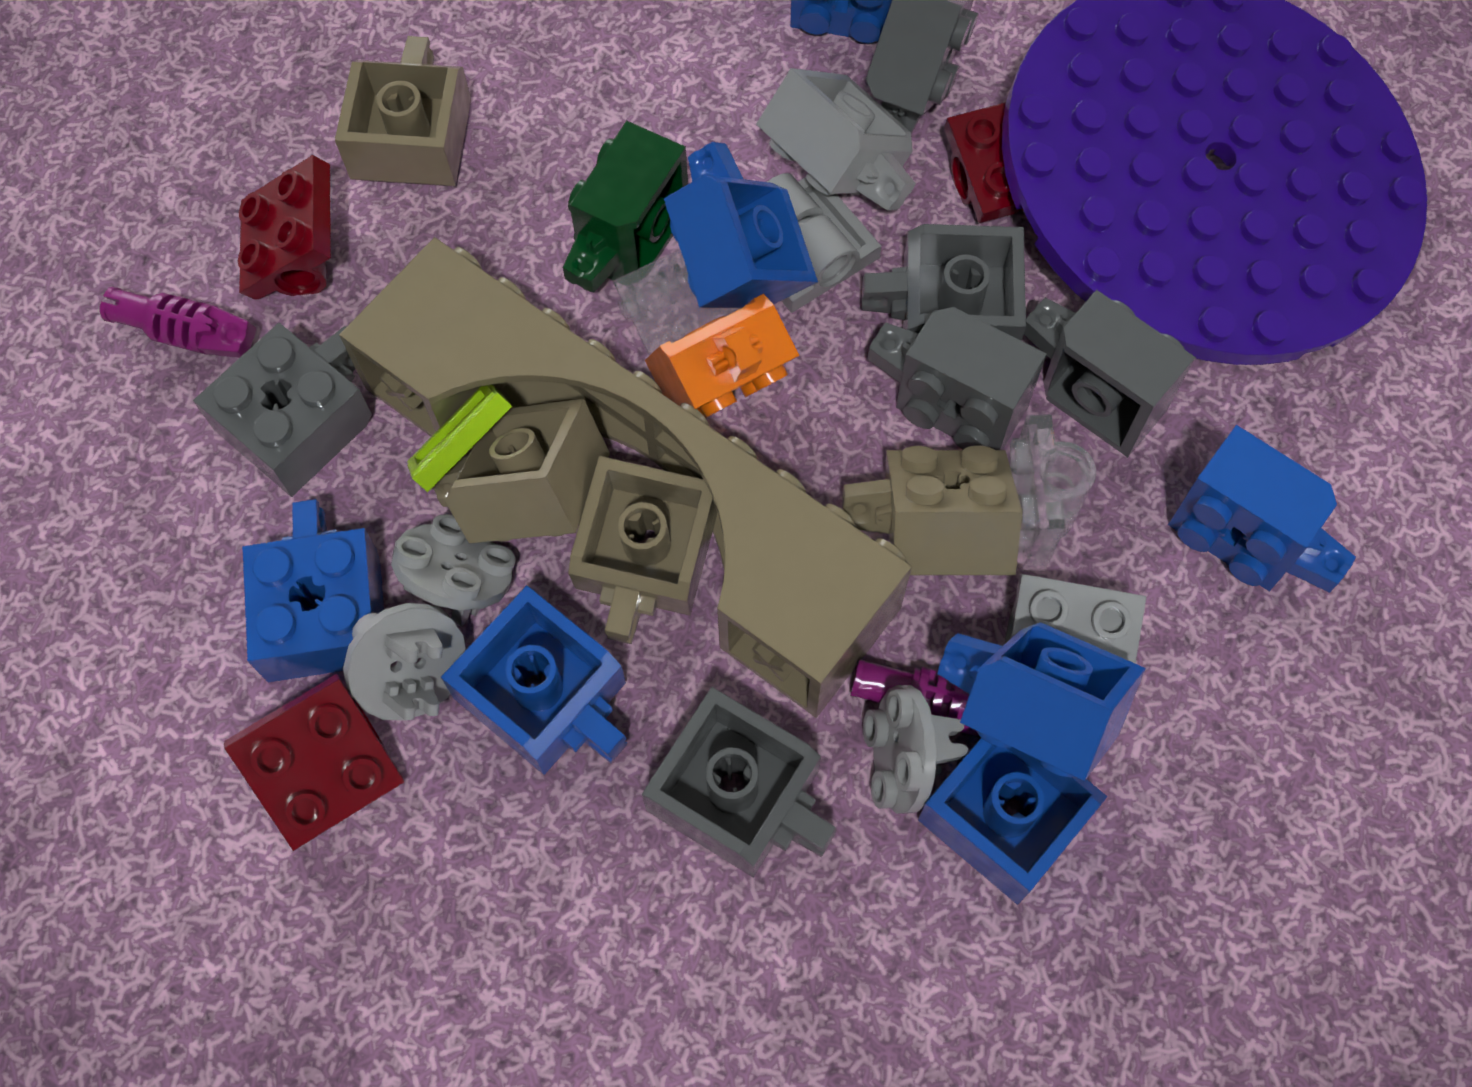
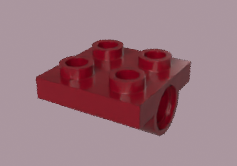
(979, 162)
(287, 233)
(314, 761)

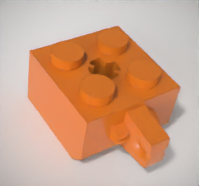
(724, 355)

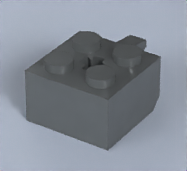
(916, 55)
(958, 268)
(1108, 367)
(960, 376)
(287, 406)
(744, 823)

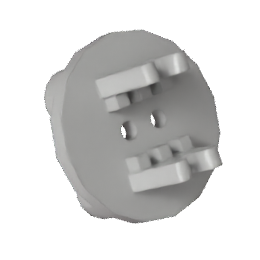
(450, 572)
(402, 636)
(908, 748)

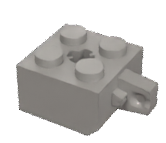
(839, 137)

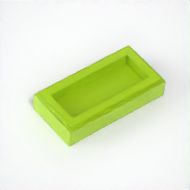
(457, 436)

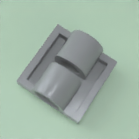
(833, 237)
(1086, 612)

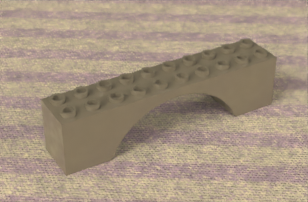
(799, 578)

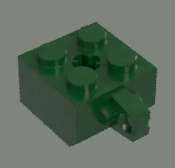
(622, 207)

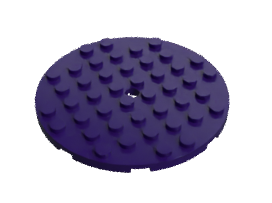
(1233, 262)

